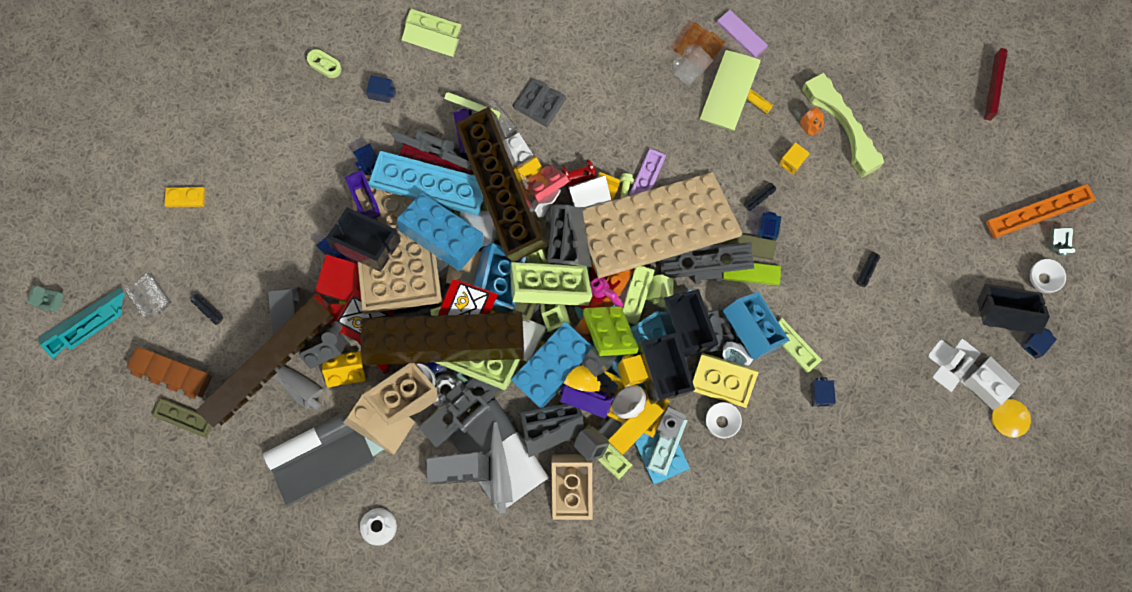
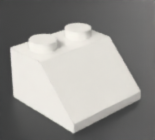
(992, 383)

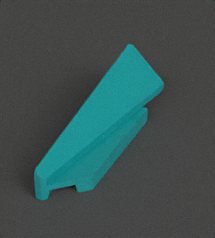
(83, 324)

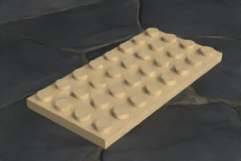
(658, 224)
(410, 273)

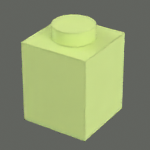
(660, 287)

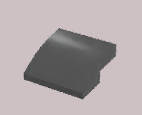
(540, 102)

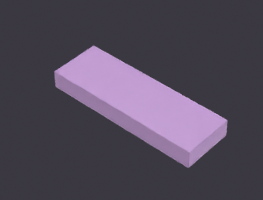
(742, 34)
(648, 172)

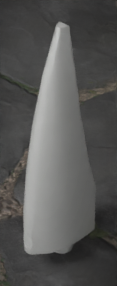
(299, 387)
(499, 475)

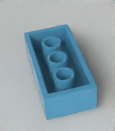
(440, 231)
(550, 365)

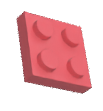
(546, 182)

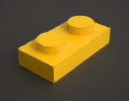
(185, 197)

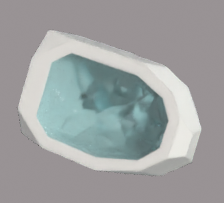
(736, 353)

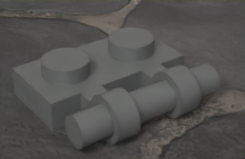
(716, 324)

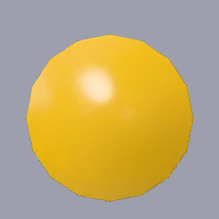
(1011, 418)

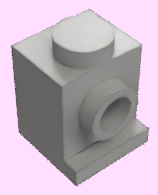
(674, 416)

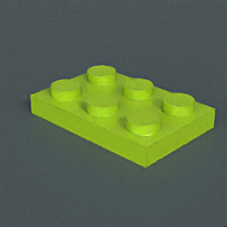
(610, 331)

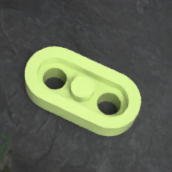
(326, 62)

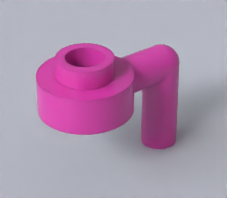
(600, 288)

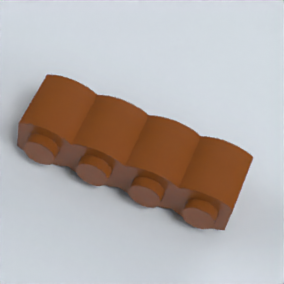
(169, 372)

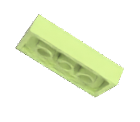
(730, 90)
(550, 284)
(492, 371)

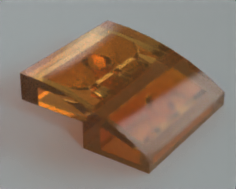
(697, 35)

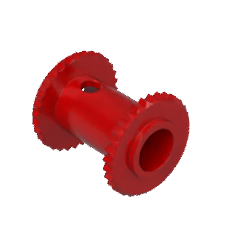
(577, 176)

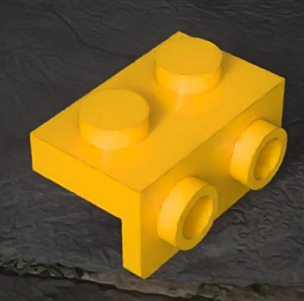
(344, 369)

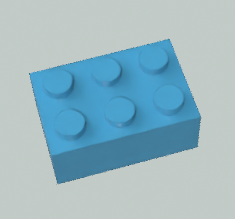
(495, 276)
(755, 325)

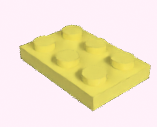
(724, 380)

